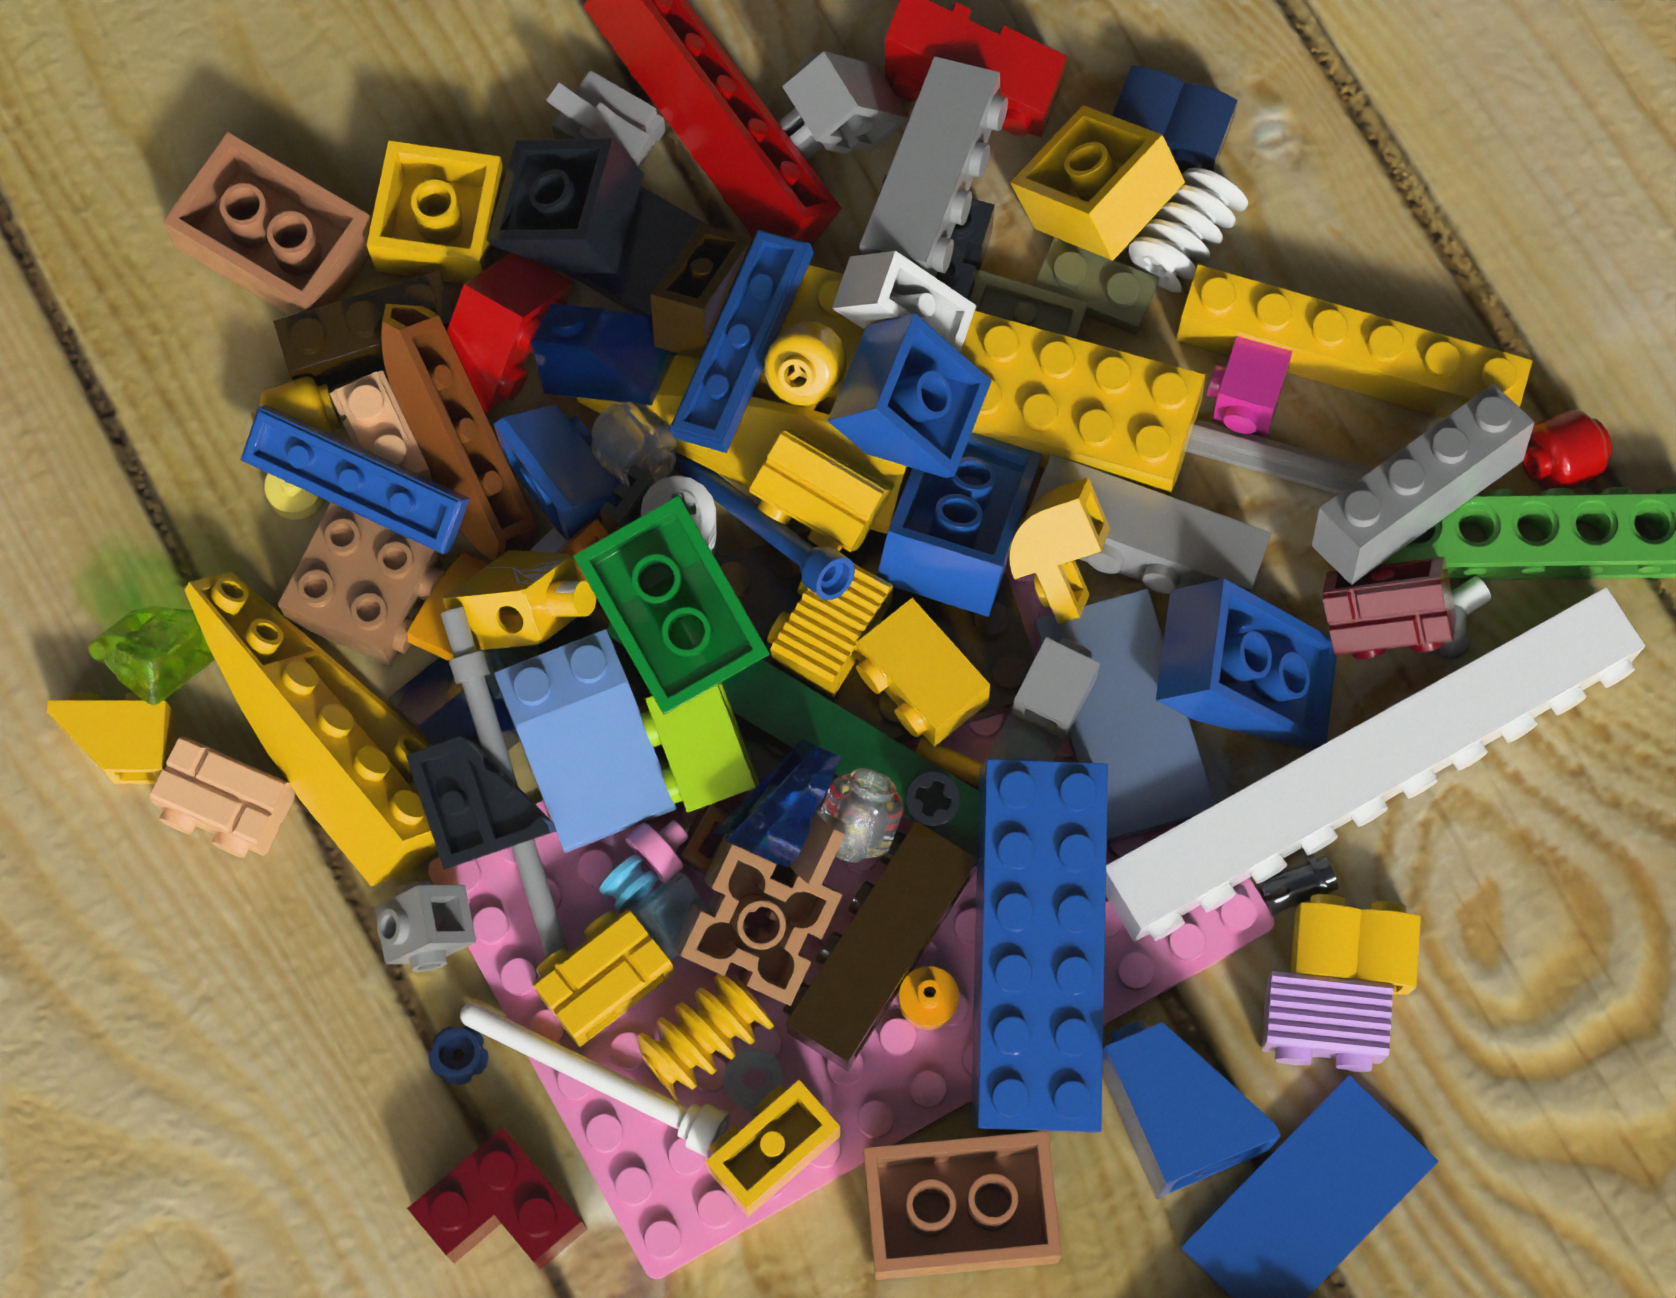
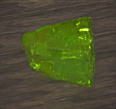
(154, 651)

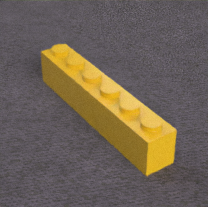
(1347, 345)

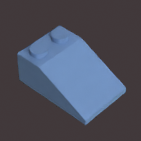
(584, 740)

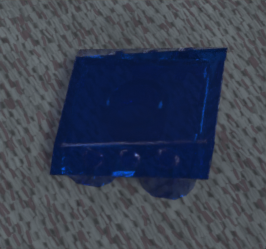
(781, 808)

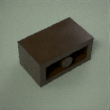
(695, 289)

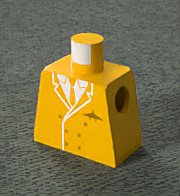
(522, 599)

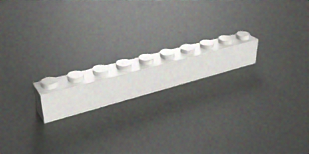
(1371, 764)

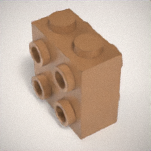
(361, 585)

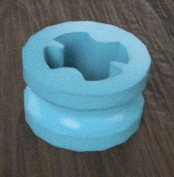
(628, 883)

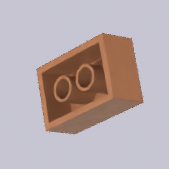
(269, 229)
(962, 1205)

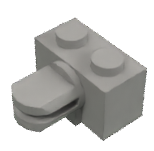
(840, 105)

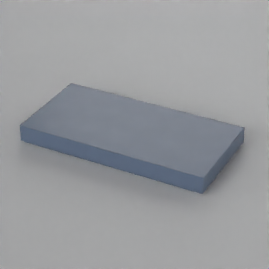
(1148, 747)

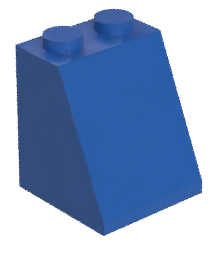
(1179, 1109)

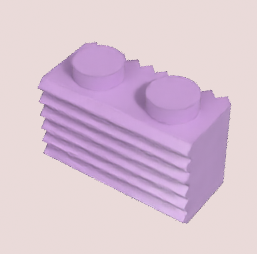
(1327, 1020)

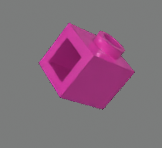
(1249, 386)

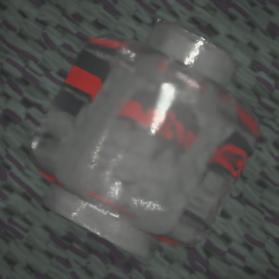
(630, 436)
(869, 808)

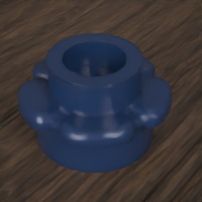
(454, 1039)

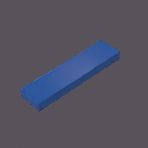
(741, 341)
(355, 479)

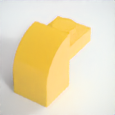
(1052, 535)

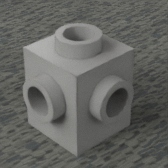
(424, 925)

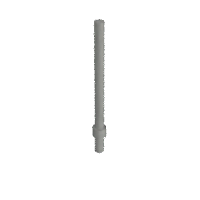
(470, 669)

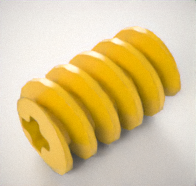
(702, 1033)

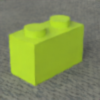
(702, 749)

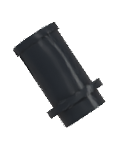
(1301, 883)

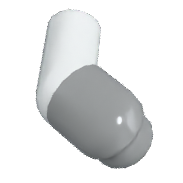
(1466, 600)

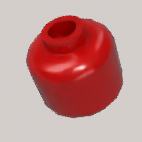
(1567, 451)

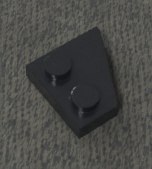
(472, 802)

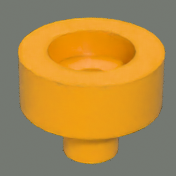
(924, 1011)

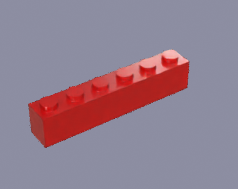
(717, 116)

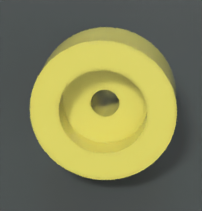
(289, 499)

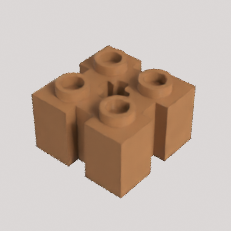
(769, 955)

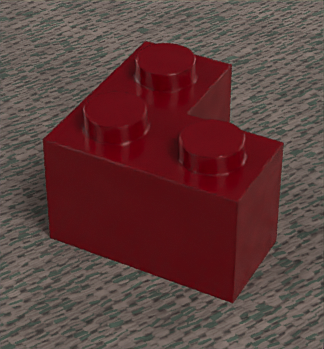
(494, 1189)

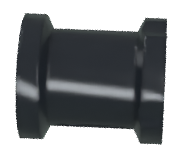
(949, 791)

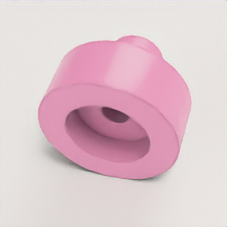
(658, 848)

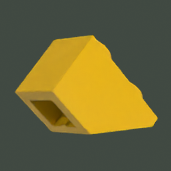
(120, 736)

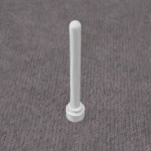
(695, 1124)

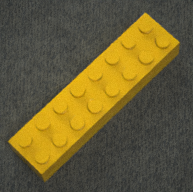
(1056, 391)

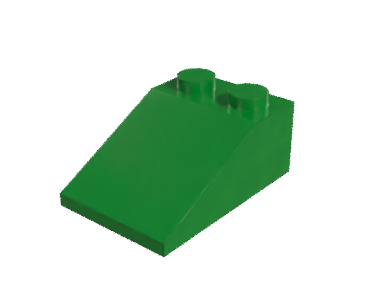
(671, 605)

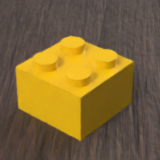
(1098, 182)
(434, 212)

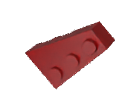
(1027, 69)

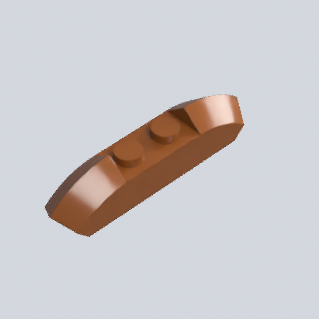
(454, 429)

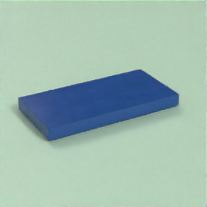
(1311, 1200)

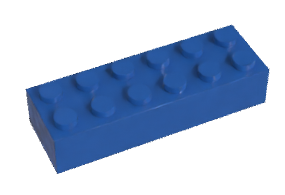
(1039, 947)

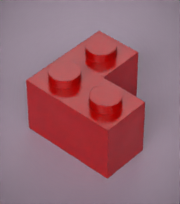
(497, 322)

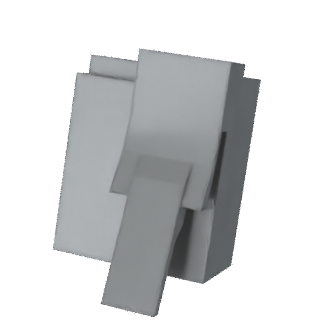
(606, 111)

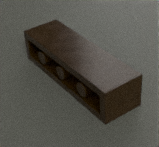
(880, 945)

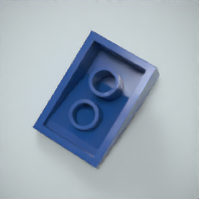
(959, 530)
(1246, 665)

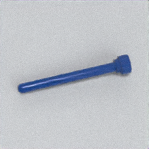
(822, 568)

